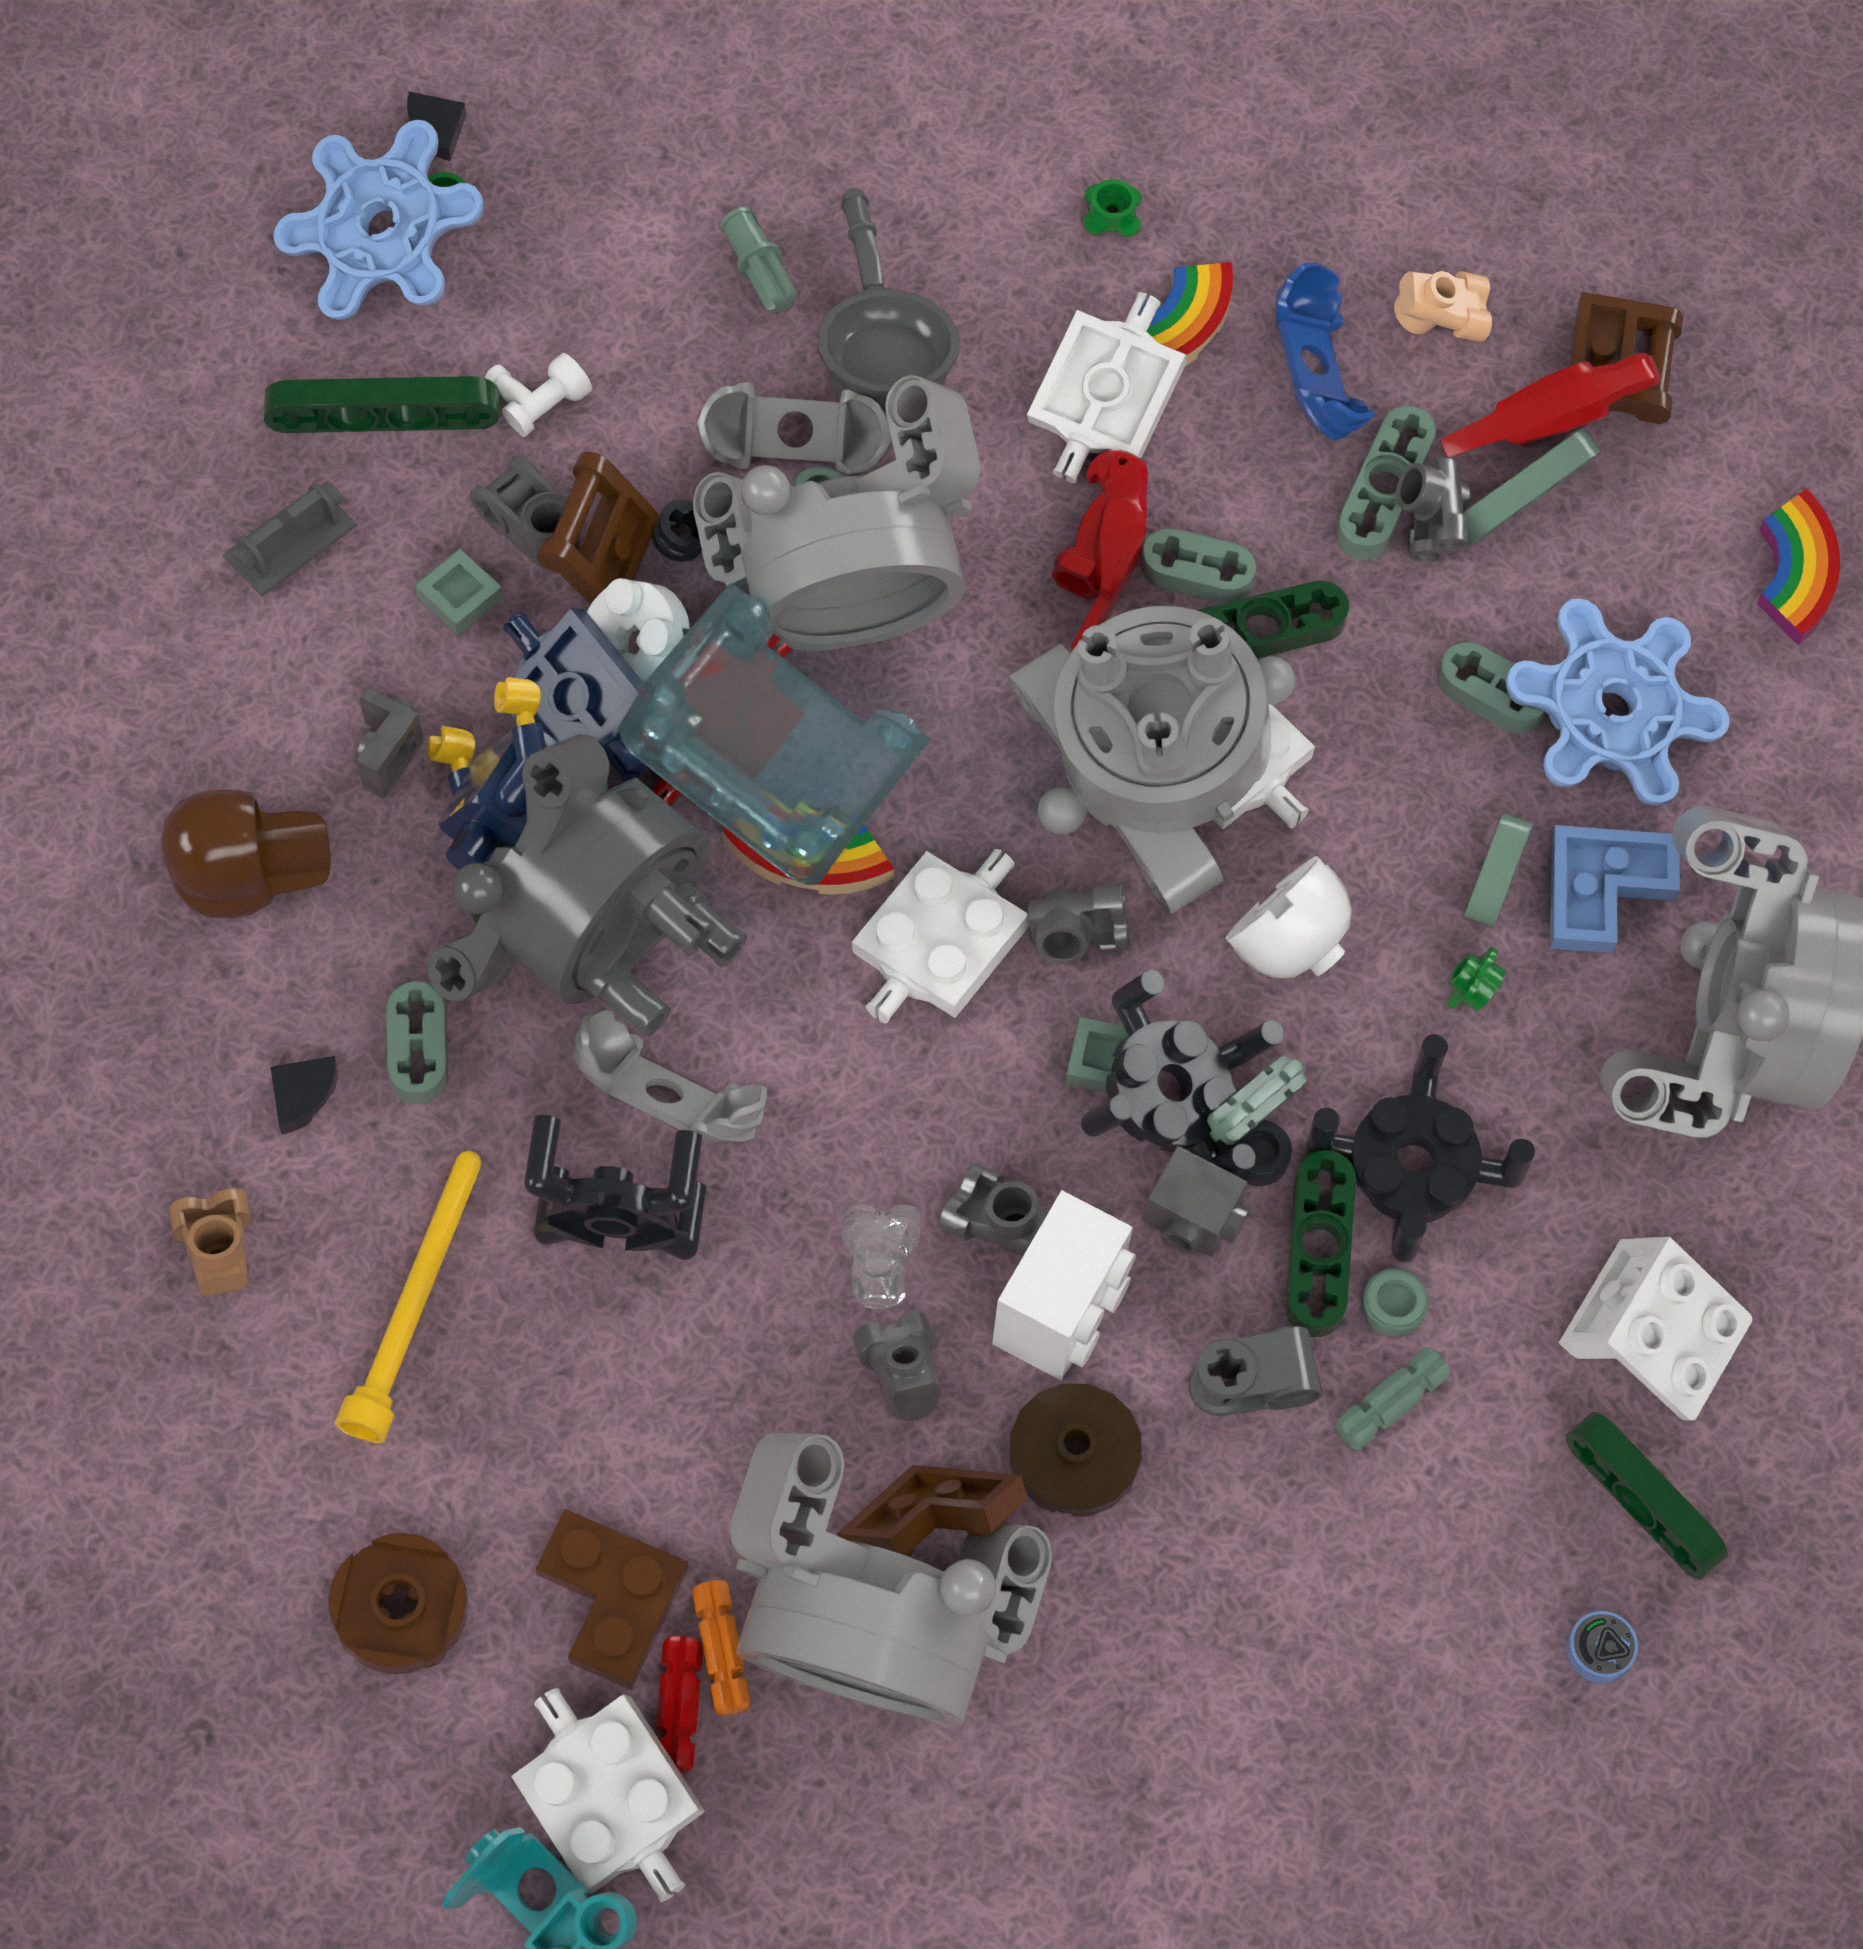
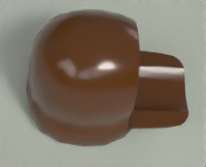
(235, 858)

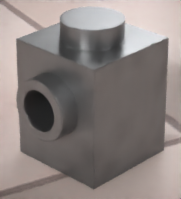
(1196, 1204)

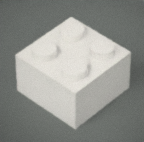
(1062, 1285)

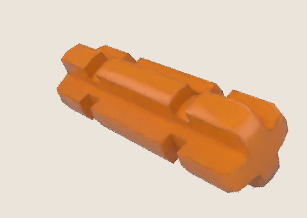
(719, 1645)

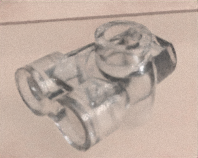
(880, 1251)

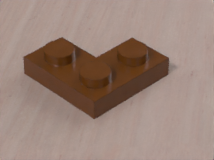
(936, 1499)
(630, 1590)

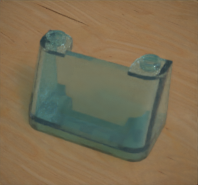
(765, 741)

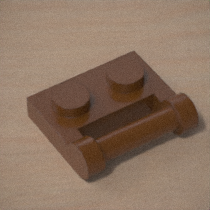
(1606, 335)
(616, 533)

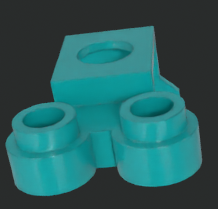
(571, 1919)

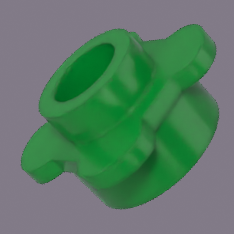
(1116, 195)
(1475, 980)

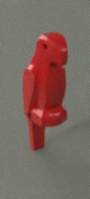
(1556, 404)
(1107, 537)

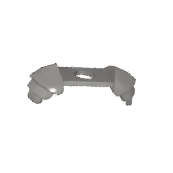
(743, 425)
(613, 1065)

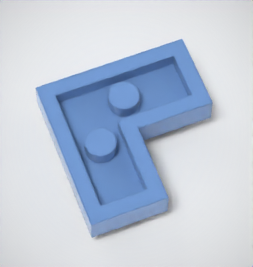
(1594, 869)

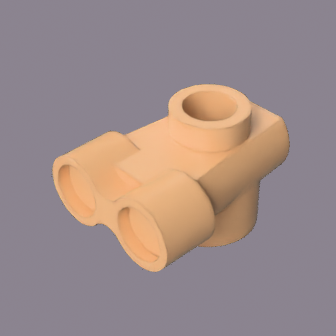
(1446, 302)

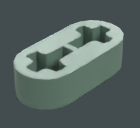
(1198, 565)
(1487, 690)
(1498, 870)
(431, 1041)

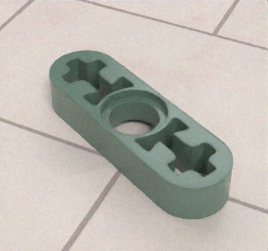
(1383, 459)
(1530, 484)

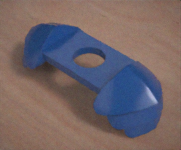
(1305, 315)

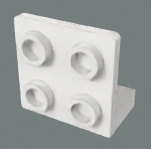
(1660, 1321)

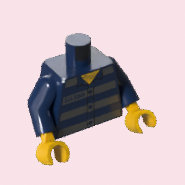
(490, 793)

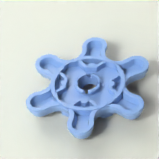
(358, 192)
(1640, 674)

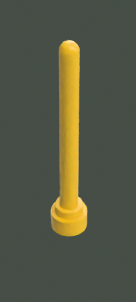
(368, 1410)

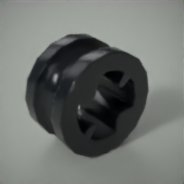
(669, 544)

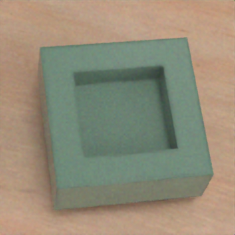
(459, 592)
(1092, 1053)

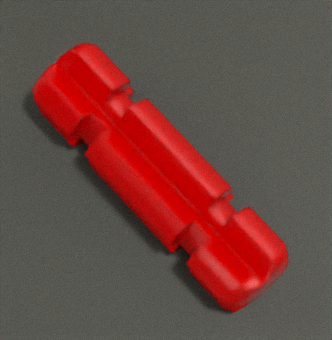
(679, 1699)

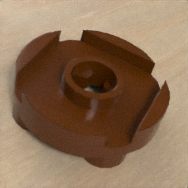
(377, 1572)

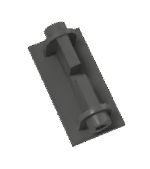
(291, 538)

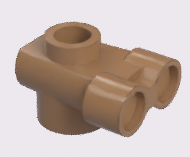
(214, 1238)

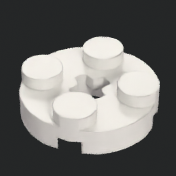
(642, 606)

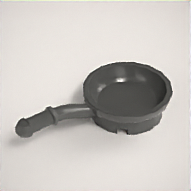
(882, 331)

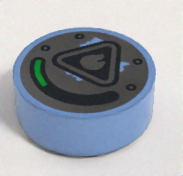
(1602, 1647)

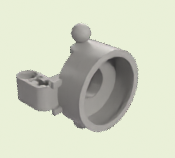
(853, 552)
(1773, 990)
(864, 1615)

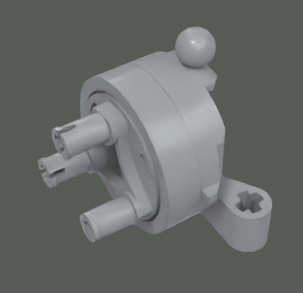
(1156, 735)

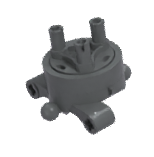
(585, 891)

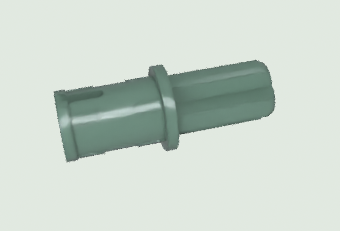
(758, 259)

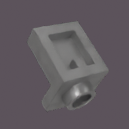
(392, 742)

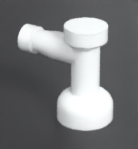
(525, 407)

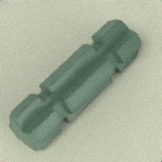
(1256, 1100)
(1392, 1398)

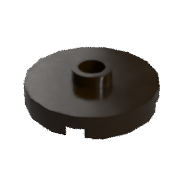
(1069, 1481)

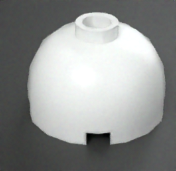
(1296, 924)

